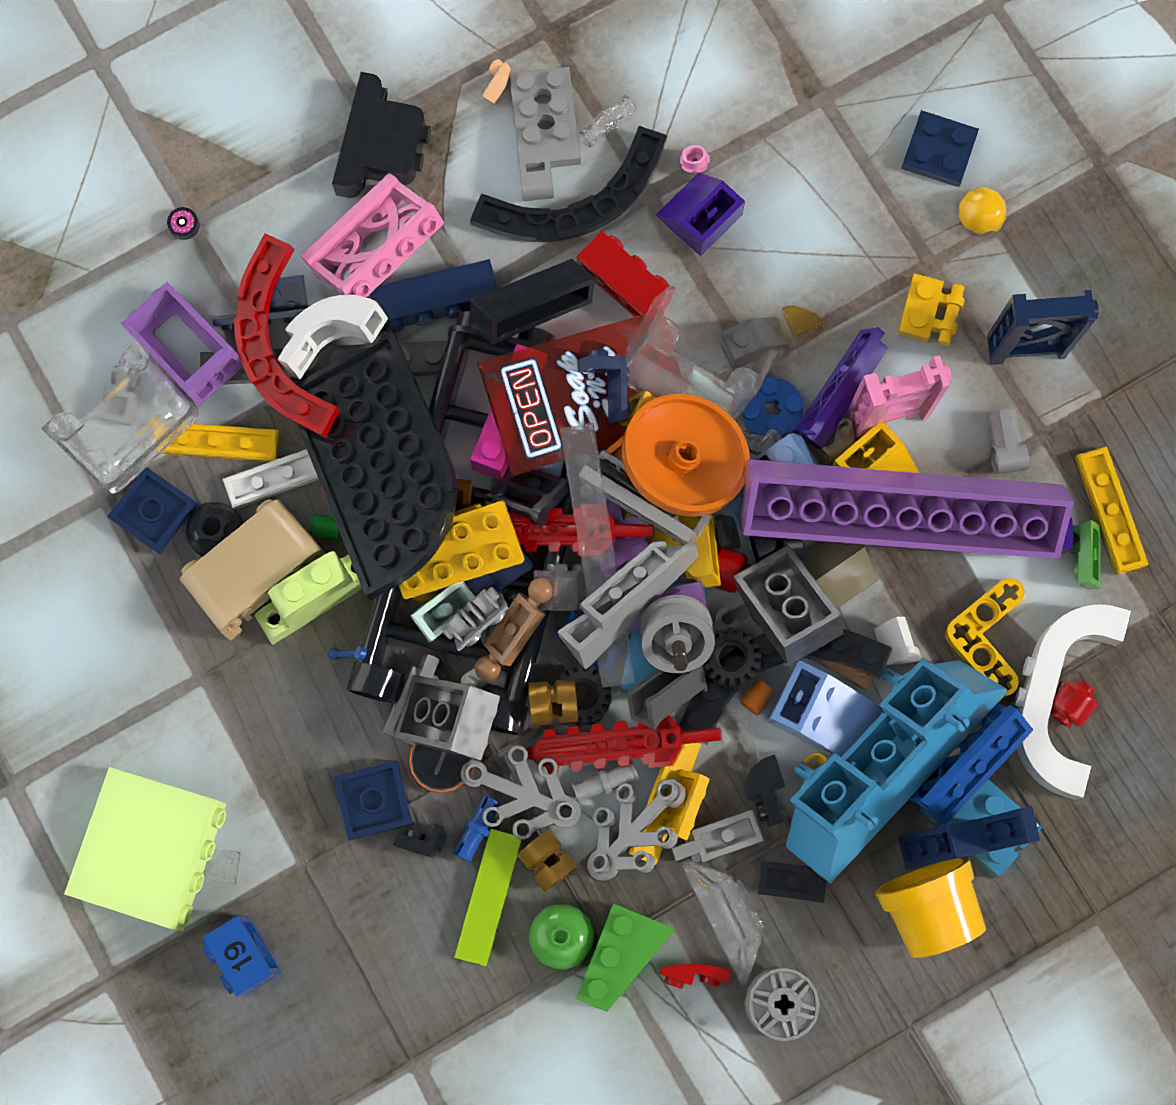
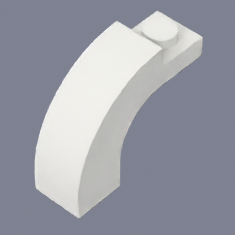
(327, 321)

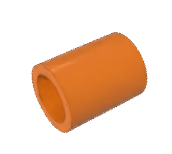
(757, 697)

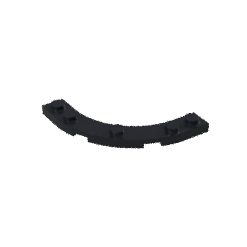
(581, 216)
(848, 649)

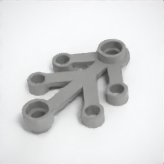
(525, 795)
(631, 831)

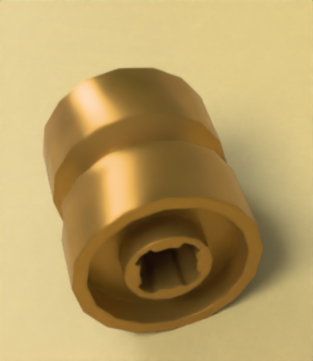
(553, 702)
(539, 851)

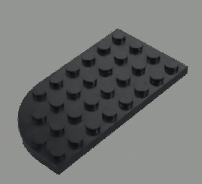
(382, 464)

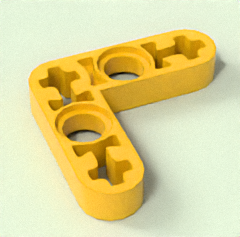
(977, 627)

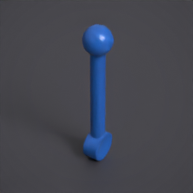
(359, 653)

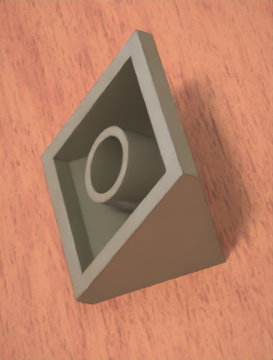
(840, 570)

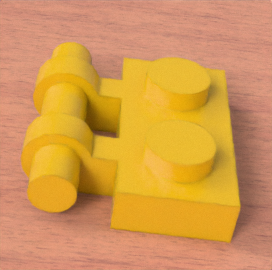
(921, 306)

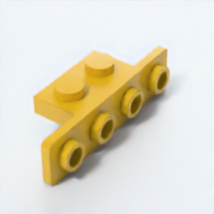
(683, 817)

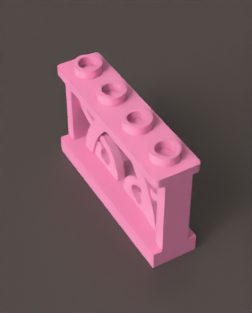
(373, 213)

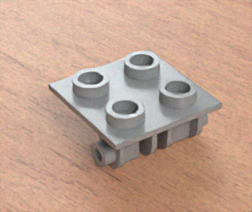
(467, 629)

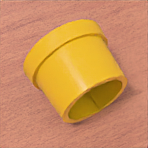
(934, 907)

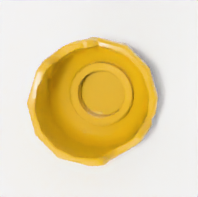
(982, 210)

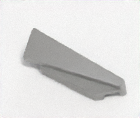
(625, 598)

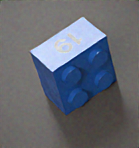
(241, 956)

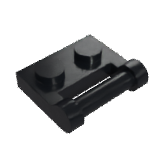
(534, 486)

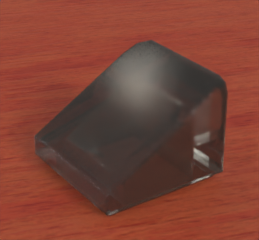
(726, 532)

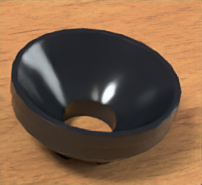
(229, 520)

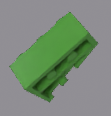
(620, 955)

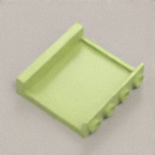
(146, 849)

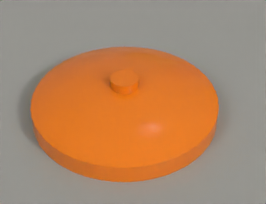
(685, 455)

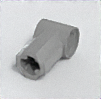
(1008, 450)

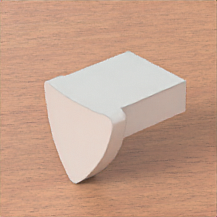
(897, 635)

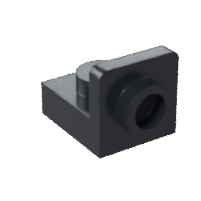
(414, 841)

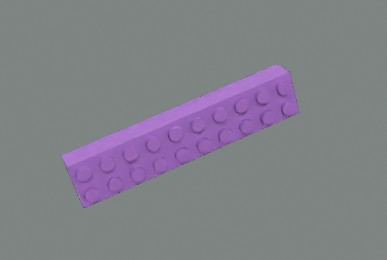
(904, 509)

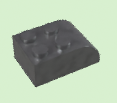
(789, 605)
(447, 716)

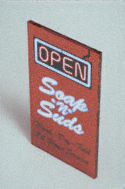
(541, 391)

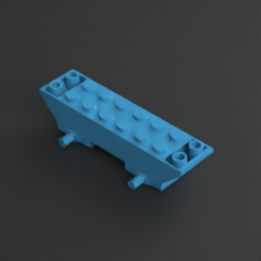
(861, 791)

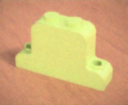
(308, 595)

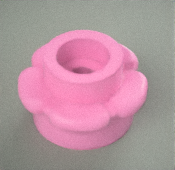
(694, 159)

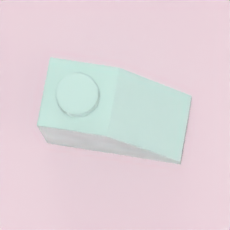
(440, 608)

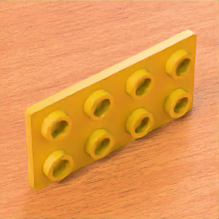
(475, 545)

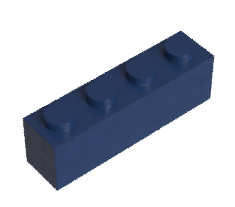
(433, 295)

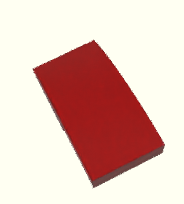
(679, 974)

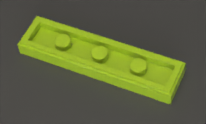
(488, 897)

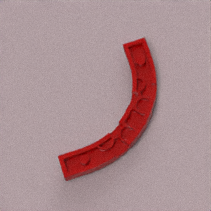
(255, 345)

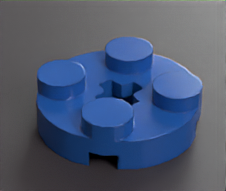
(788, 402)

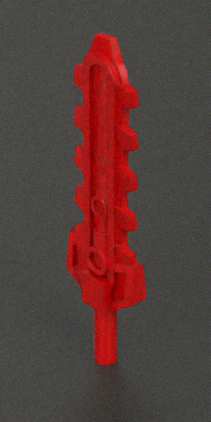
(561, 531)
(654, 746)

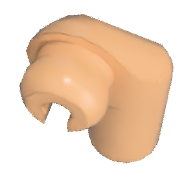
(498, 83)

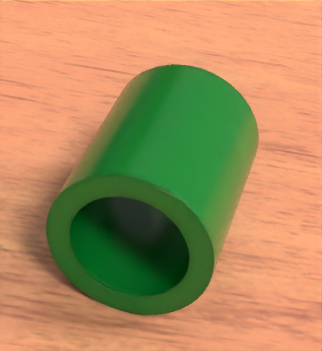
(324, 527)

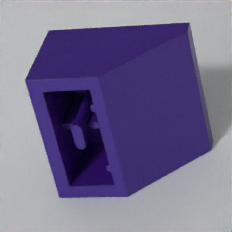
(702, 212)

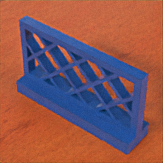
(973, 764)

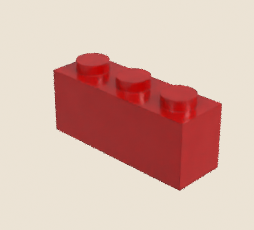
(621, 274)

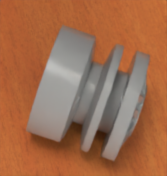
(767, 989)

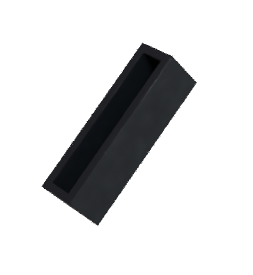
(531, 301)

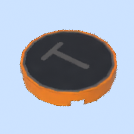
(437, 769)

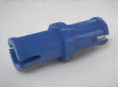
(475, 830)

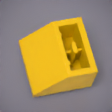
(878, 450)

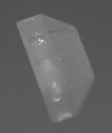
(728, 916)

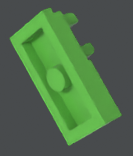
(1088, 549)

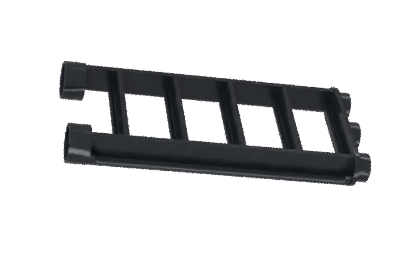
(367, 675)

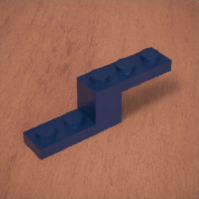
(969, 838)

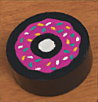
(183, 223)

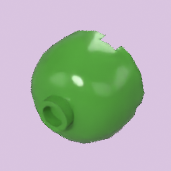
(561, 936)

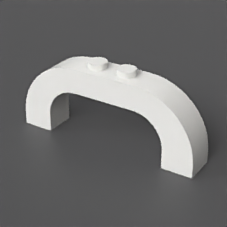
(1035, 700)

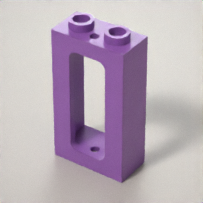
(157, 310)

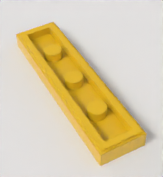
(226, 443)
(1111, 510)

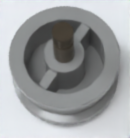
(677, 634)

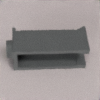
(663, 694)

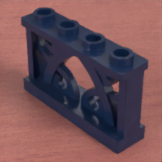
(1068, 320)

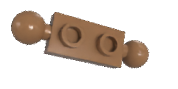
(514, 629)

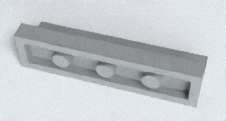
(646, 511)

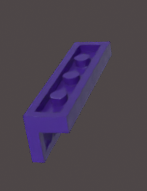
(841, 387)

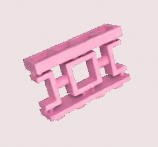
(899, 396)

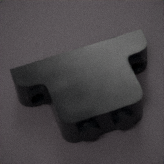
(379, 139)

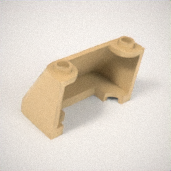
(243, 567)

